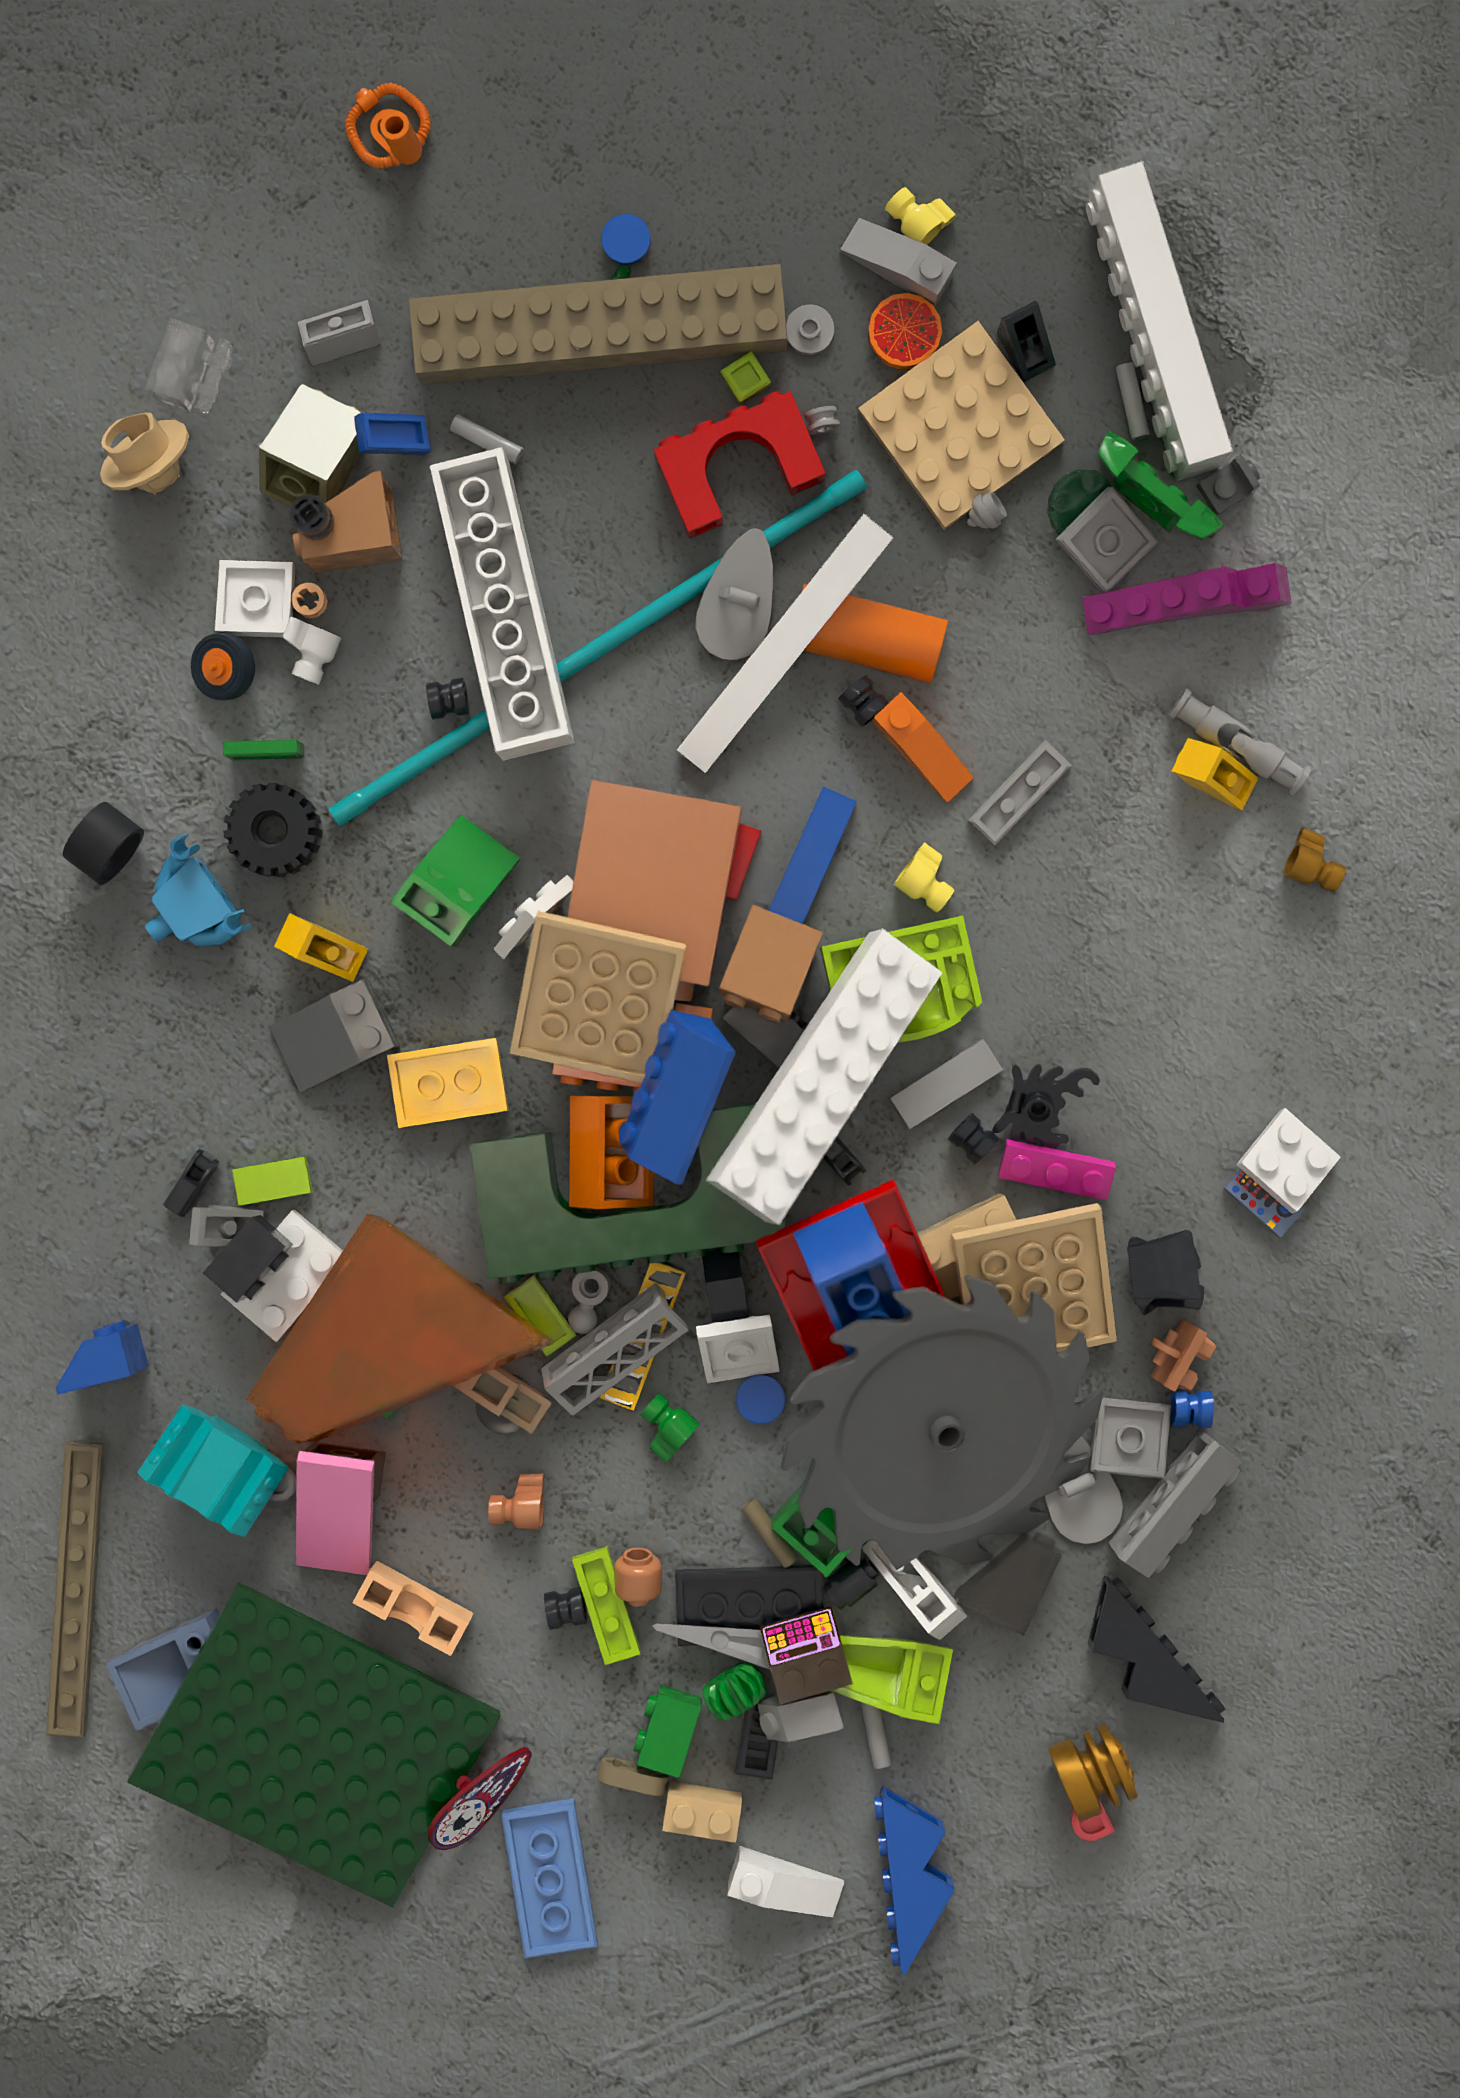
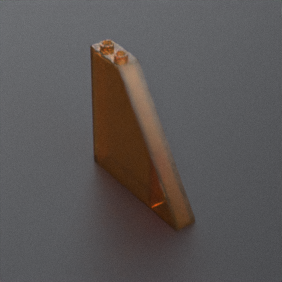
(383, 1335)

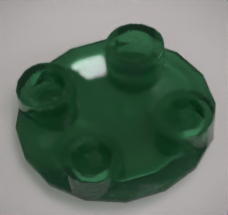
(1073, 495)

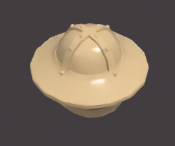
(146, 455)

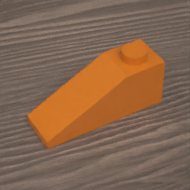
(922, 747)

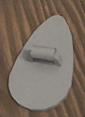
(738, 599)
(1088, 1506)

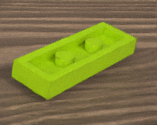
(606, 1610)

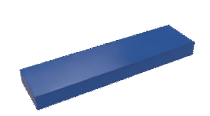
(812, 855)

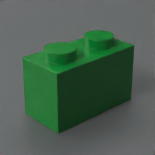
(669, 1730)

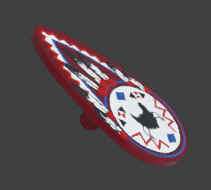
(477, 1801)

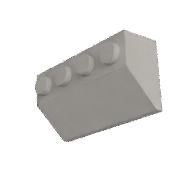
(1175, 1504)

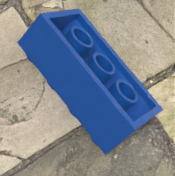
(676, 1095)

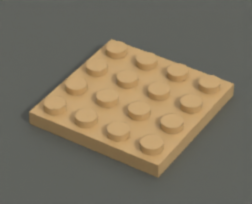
(960, 424)
(595, 996)
(1056, 1256)

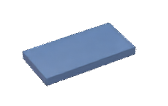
(549, 1878)

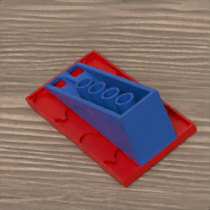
(846, 1268)

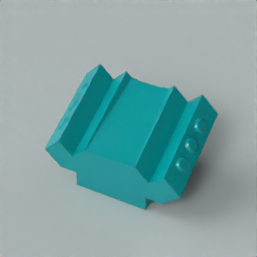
(214, 1469)

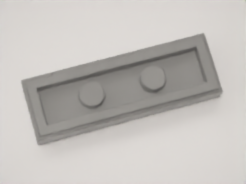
(1019, 793)
(946, 1083)

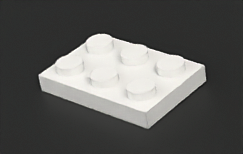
(295, 1282)

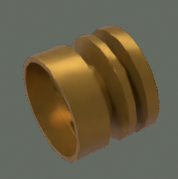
(1093, 1772)

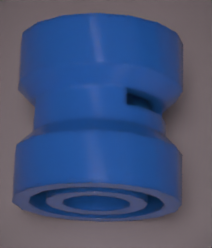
(1192, 1409)

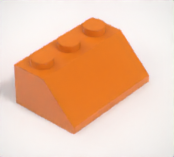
(598, 1165)

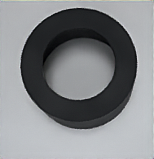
(103, 843)

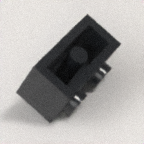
(249, 1259)

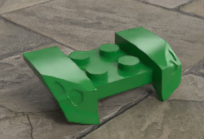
(1161, 503)

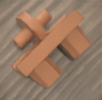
(1177, 1354)

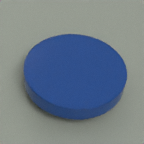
(626, 239)
(760, 1399)

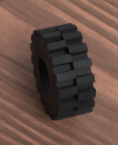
(300, 836)

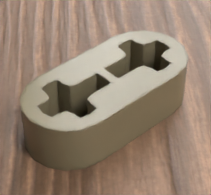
(631, 1777)

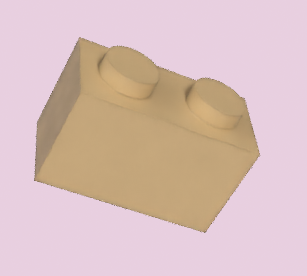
(702, 1811)

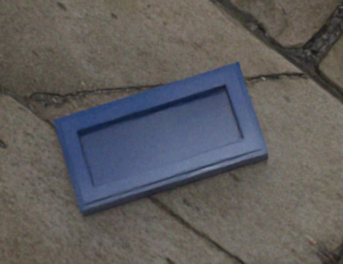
(392, 433)

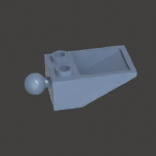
(154, 1670)

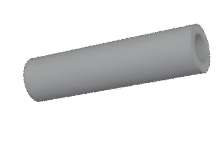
(1132, 401)
(485, 438)
(876, 1736)

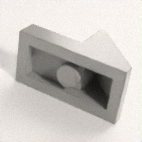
(218, 1224)

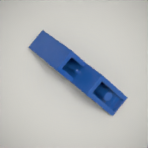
(916, 1886)

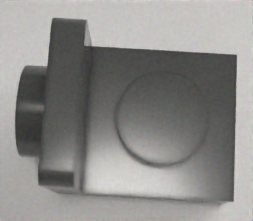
(1230, 485)

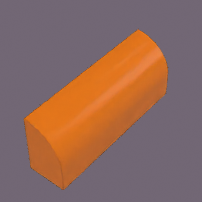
(882, 638)

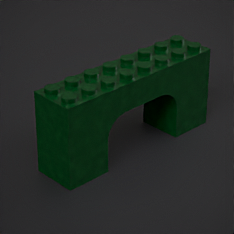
(535, 1230)

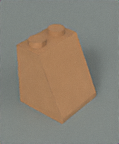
(362, 530)
(769, 964)

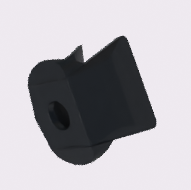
(1165, 1272)

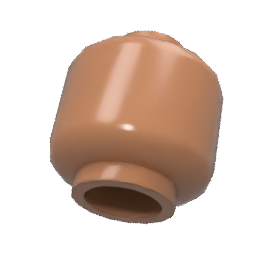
(638, 1576)

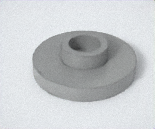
(809, 329)

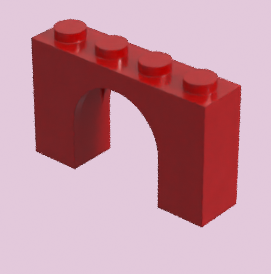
(772, 424)

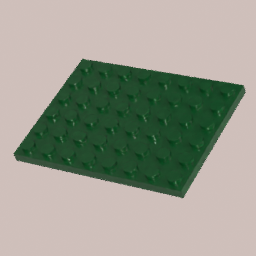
(313, 1745)

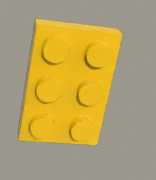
(447, 1082)

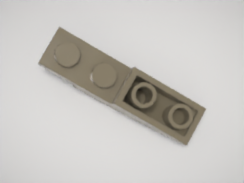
(507, 1397)

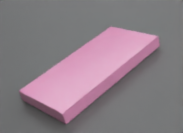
(334, 1512)

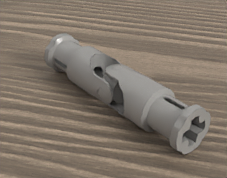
(1261, 756)

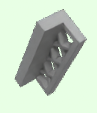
(606, 1340)

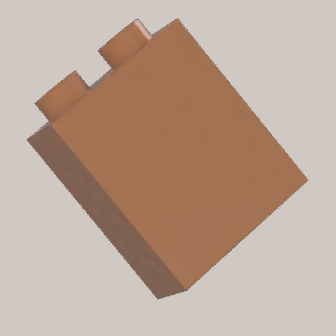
(657, 870)

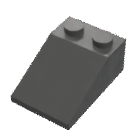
(334, 1035)

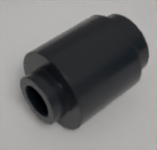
(851, 1583)

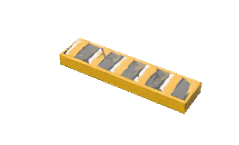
(628, 1390)

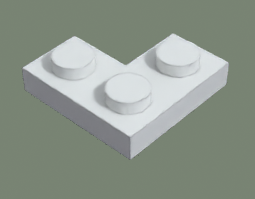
(517, 931)

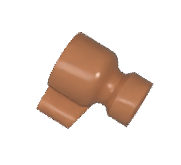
(526, 1506)

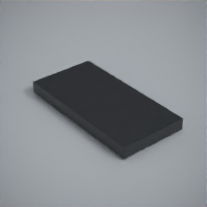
(745, 1596)

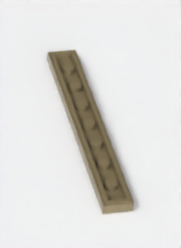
(75, 1589)

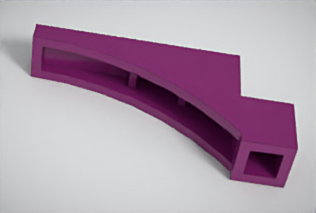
(1188, 596)

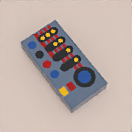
(1261, 1203)

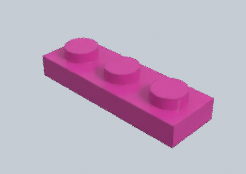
(1056, 1169)

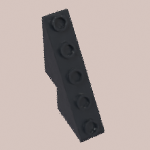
(1152, 1670)

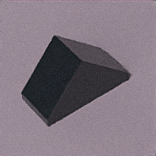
(1026, 341)

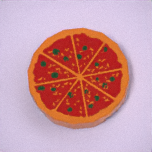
(904, 330)

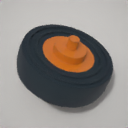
(222, 666)

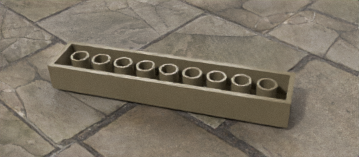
(598, 324)

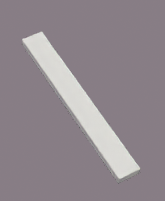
(785, 643)

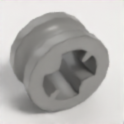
(822, 420)

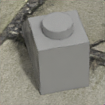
(800, 1718)

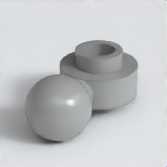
(583, 1317)

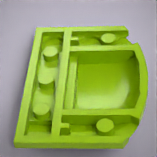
(944, 947)

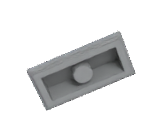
(339, 333)

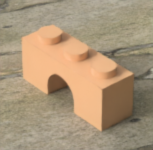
(397, 1596)

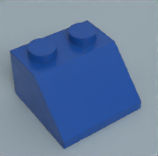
(107, 1356)

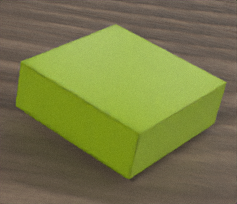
(745, 378)

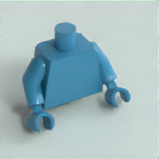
(192, 901)

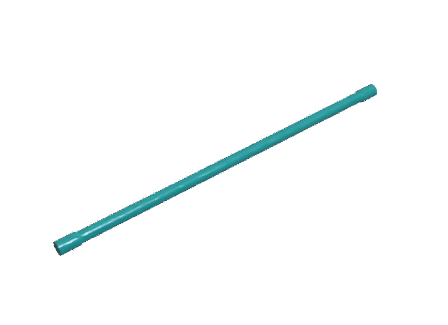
(360, 800)

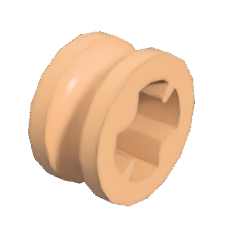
(304, 610)

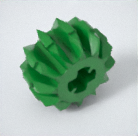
(734, 1691)

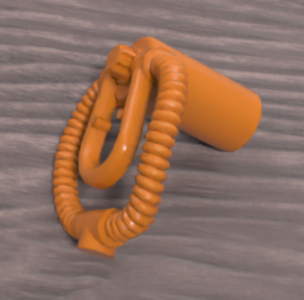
(399, 136)

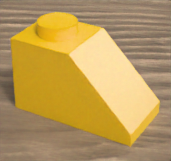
(1215, 773)
(320, 947)

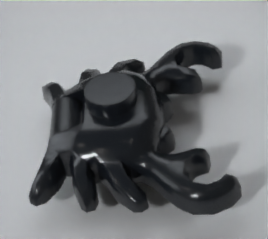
(1037, 1102)

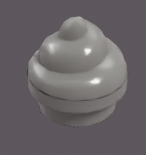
(986, 511)

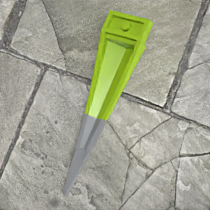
(885, 1672)

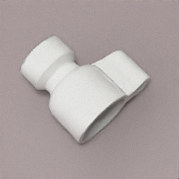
(316, 648)

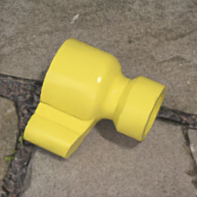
(919, 221)
(919, 879)

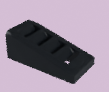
(743, 1751)

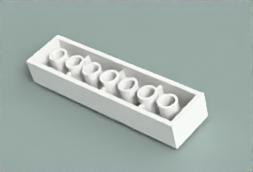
(1158, 322)
(502, 604)
(824, 1076)

